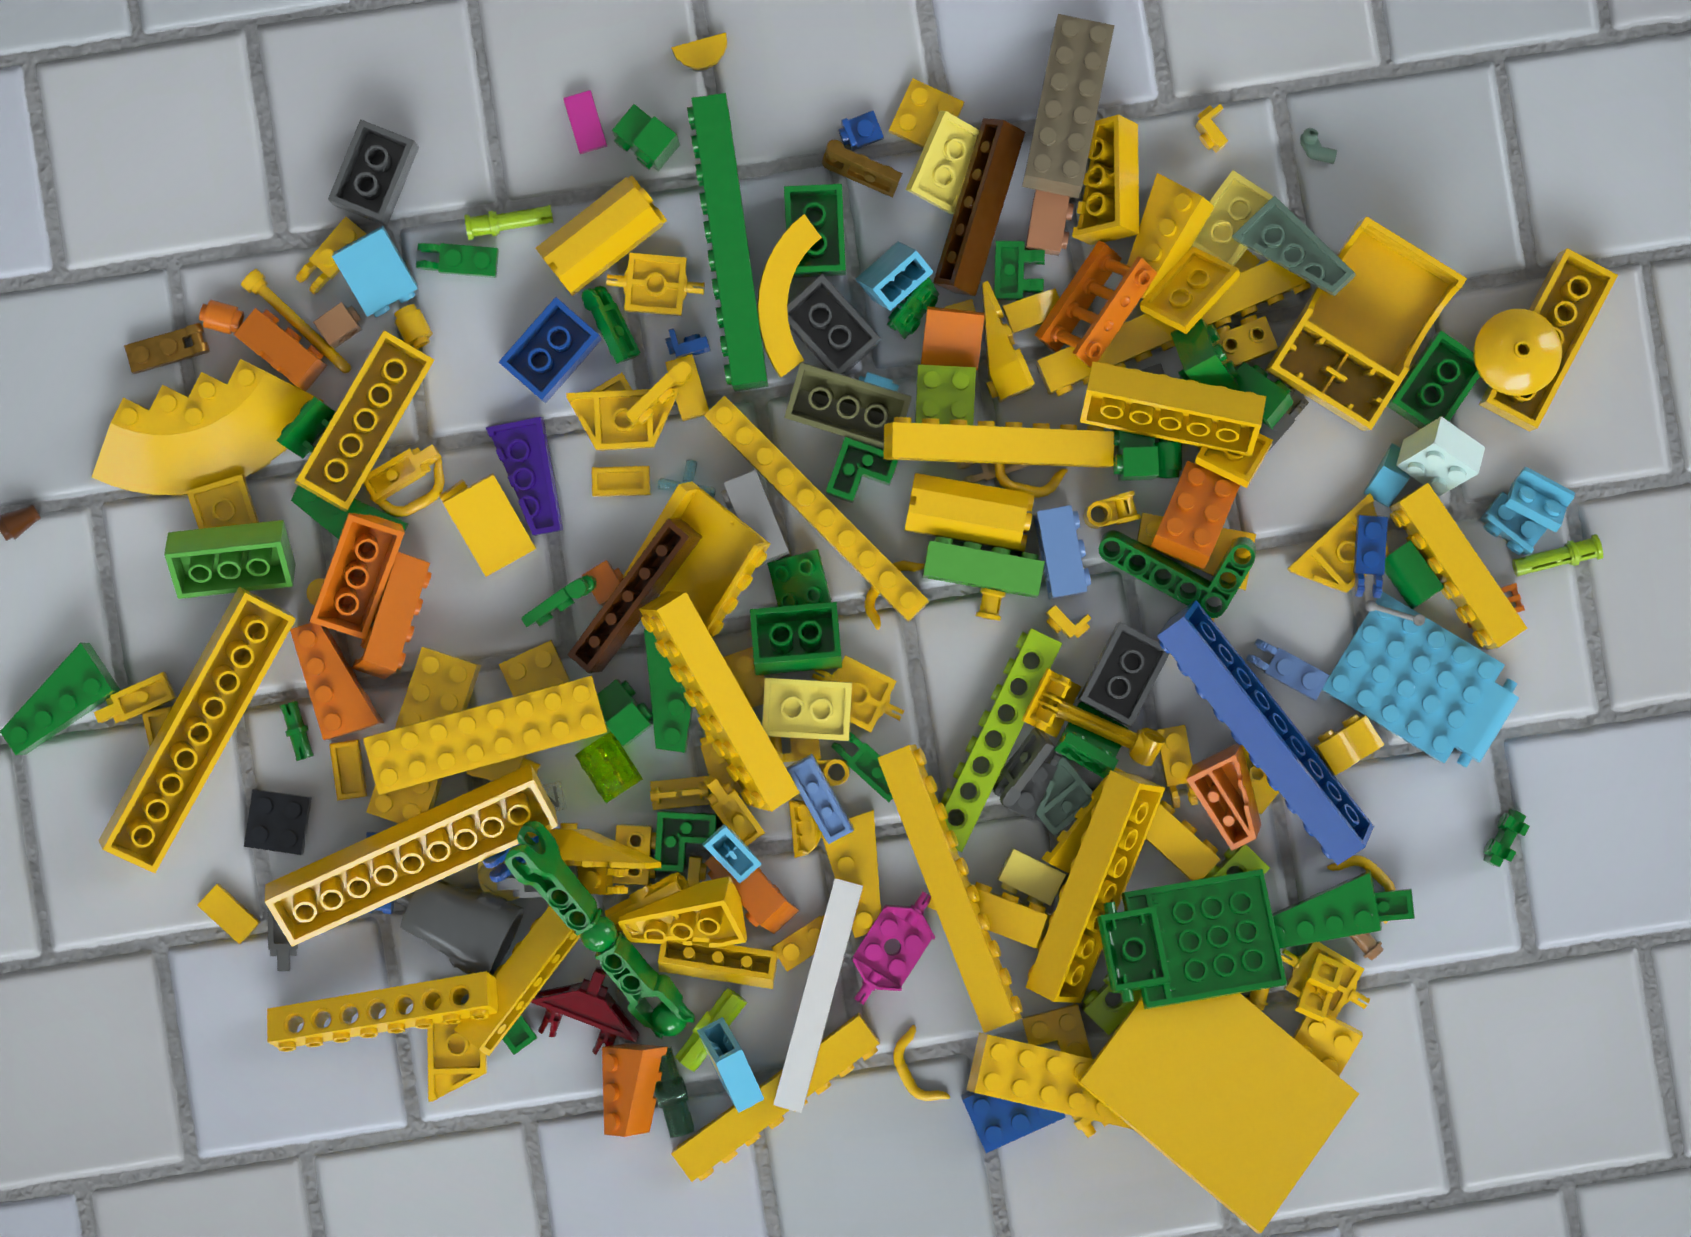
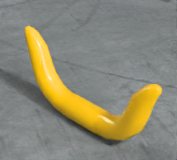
(1039, 492)
(421, 502)
(872, 594)
(1366, 864)
(905, 1074)

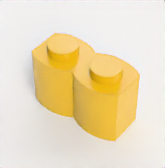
(1348, 744)

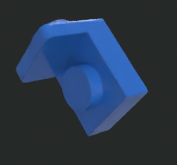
(860, 131)
(692, 345)

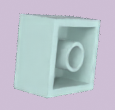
(1440, 456)

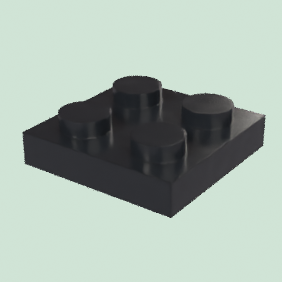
(277, 822)

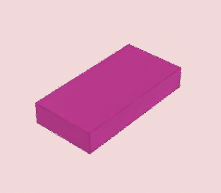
(585, 122)

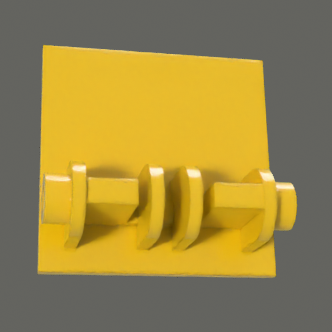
(1051, 690)

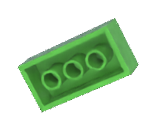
(229, 558)
(982, 568)

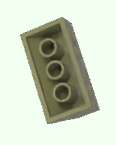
(844, 404)

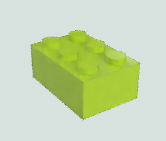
(945, 393)

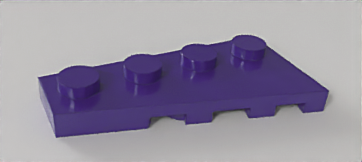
(527, 461)

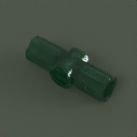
(673, 1097)

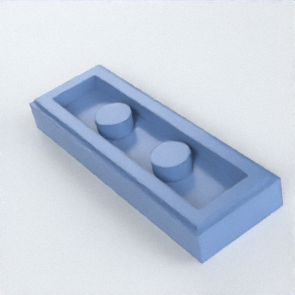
(820, 799)

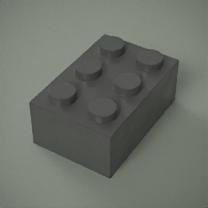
(373, 172)
(830, 327)
(1124, 674)

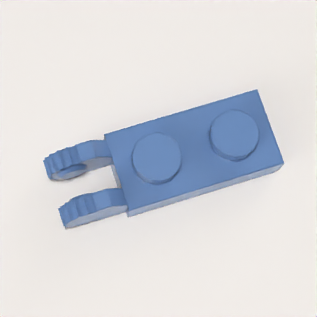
(1290, 670)

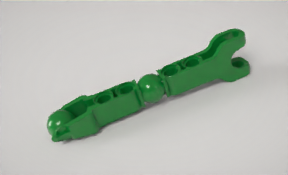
(579, 911)

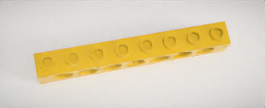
(284, 1020)

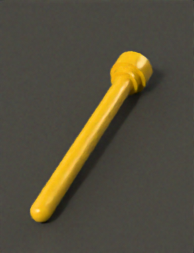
(256, 283)

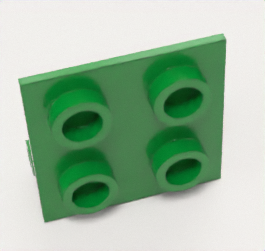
(908, 317)
(799, 580)

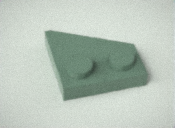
(1063, 798)

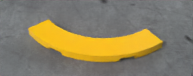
(774, 294)

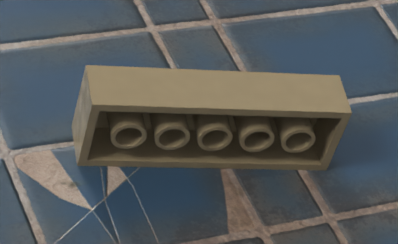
(1068, 106)

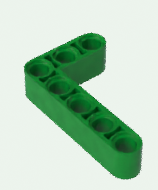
(1179, 574)

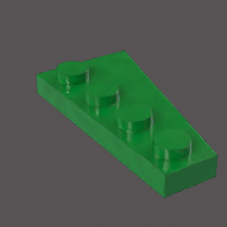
(332, 517)

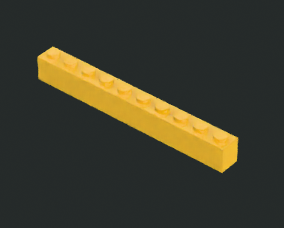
(1145, 333)
(816, 509)
(950, 888)

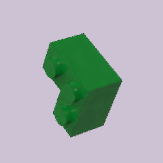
(646, 137)
(1204, 358)
(1135, 457)
(855, 462)
(622, 712)
(675, 831)

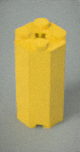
(601, 234)
(969, 512)

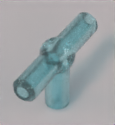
(689, 475)

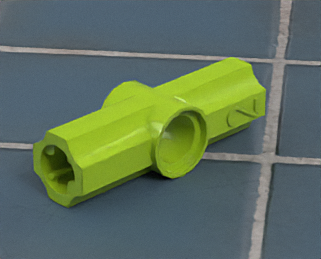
(728, 1007)

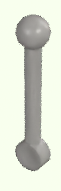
(1418, 620)

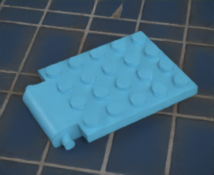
(1423, 684)

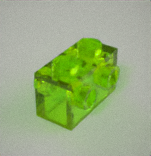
(608, 767)

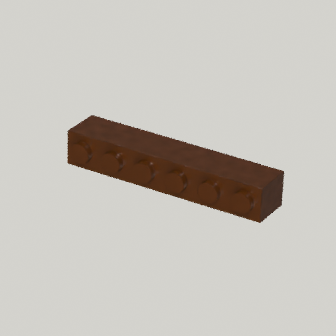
(979, 207)
(638, 588)

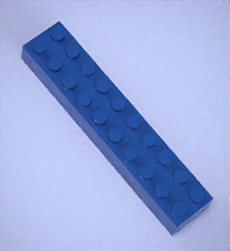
(1265, 733)

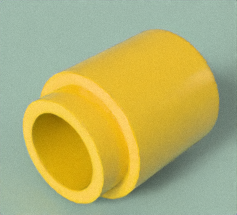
(413, 326)

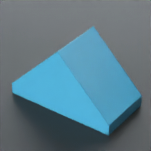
(1388, 478)
(732, 853)

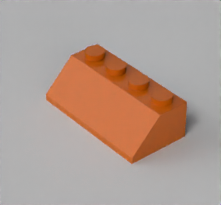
(357, 574)

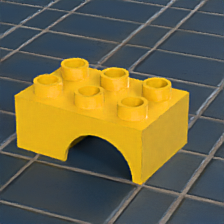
(1360, 343)

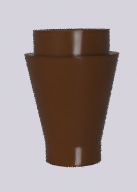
(18, 521)

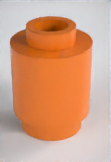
(221, 317)

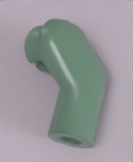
(1313, 148)

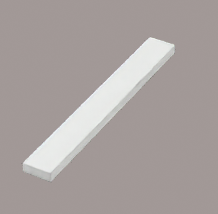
(818, 995)

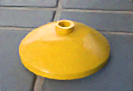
(1498, 355)

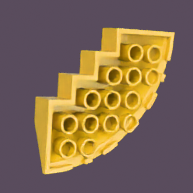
(199, 437)

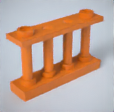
(1080, 294)

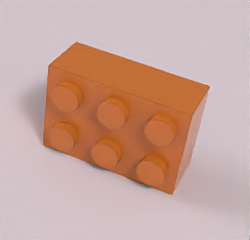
(1195, 515)

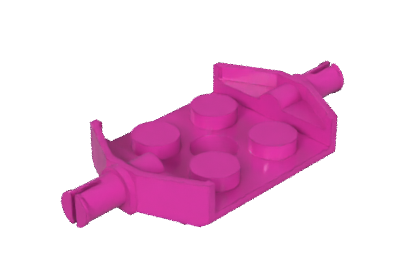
(887, 970)

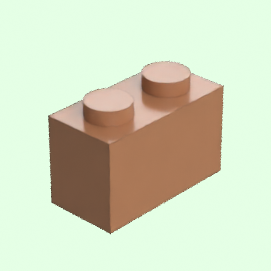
(1048, 222)

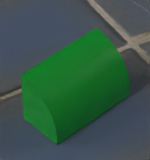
(1412, 575)

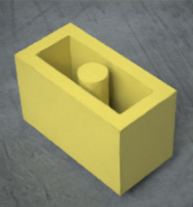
(1030, 877)

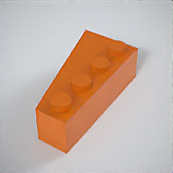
(394, 617)
(332, 684)

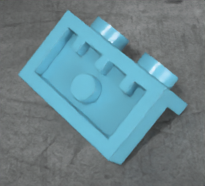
(1539, 499)
(1513, 527)

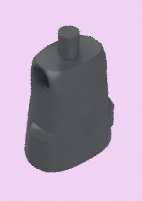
(462, 924)

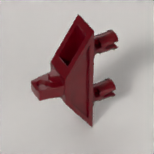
(588, 1004)

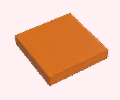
(952, 337)

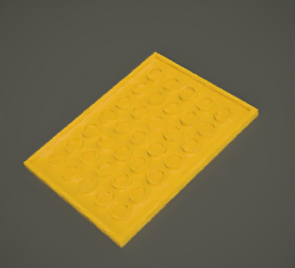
(1222, 1098)

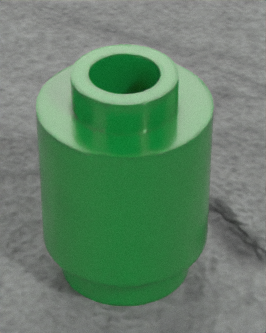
(1169, 459)

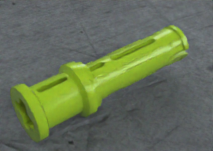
(494, 223)
(1570, 553)

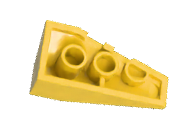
(1006, 366)
(595, 850)
(699, 913)

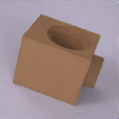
(338, 324)

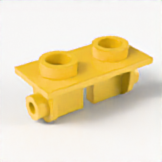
(679, 793)

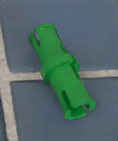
(296, 730)

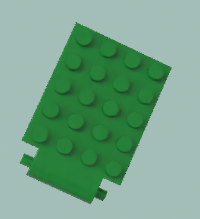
(1192, 940)

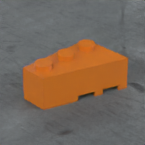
(281, 348)
(759, 897)
(629, 1087)

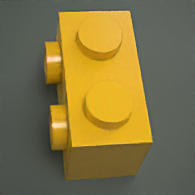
(1248, 340)
(640, 839)

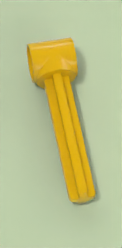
(1142, 745)

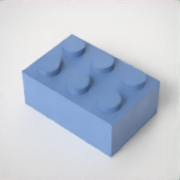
(1061, 551)

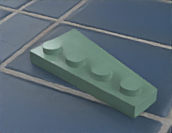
(1292, 245)

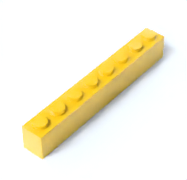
(998, 444)
(732, 1129)

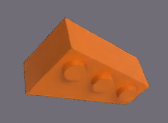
(1227, 795)

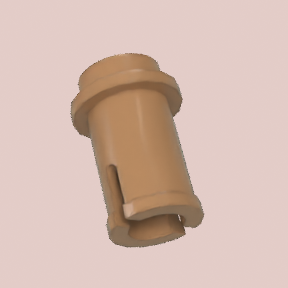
(1368, 945)

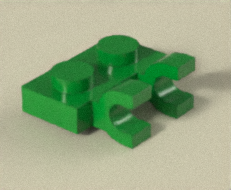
(1010, 270)
(1499, 847)

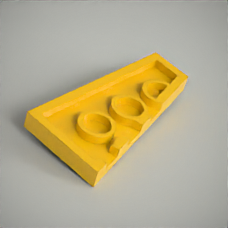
(1148, 528)
(1069, 841)
(855, 861)

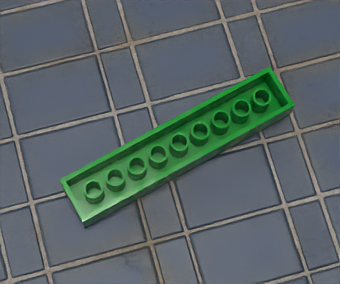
(729, 240)

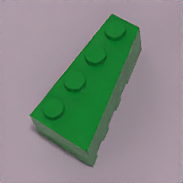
(64, 698)
(669, 707)
(1331, 914)

